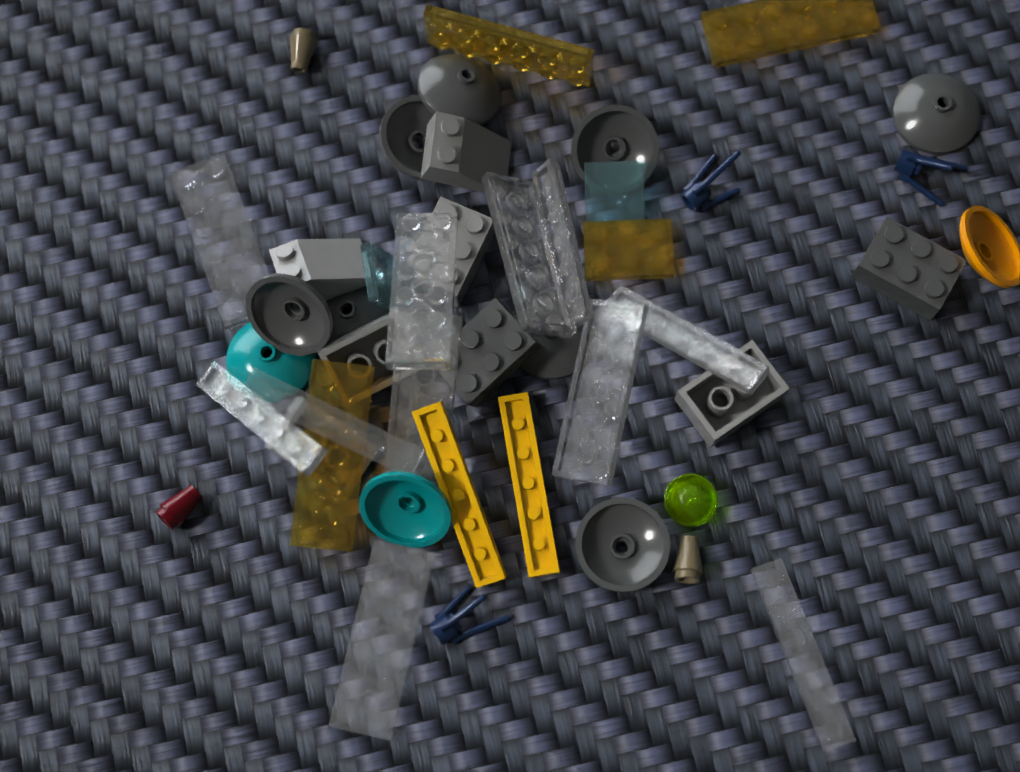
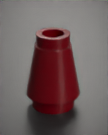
(178, 507)

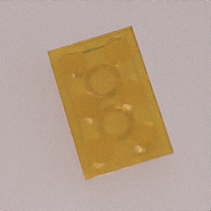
(628, 249)

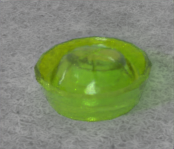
(690, 500)

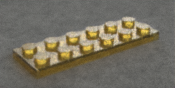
(783, 26)
(509, 46)
(329, 497)

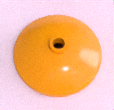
(990, 247)

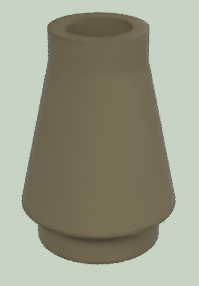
(302, 48)
(688, 561)

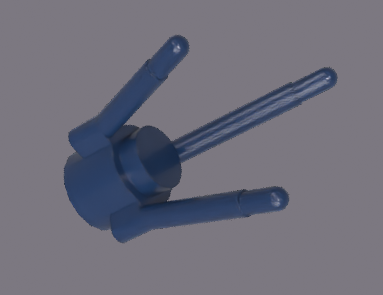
(911, 163)
(697, 194)
(447, 625)

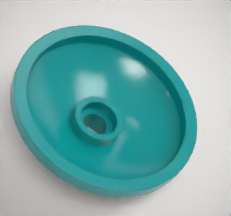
(247, 352)
(405, 509)

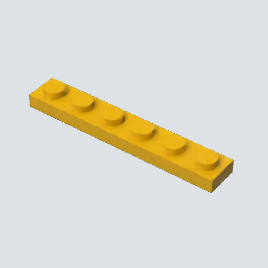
(528, 485)
(459, 489)

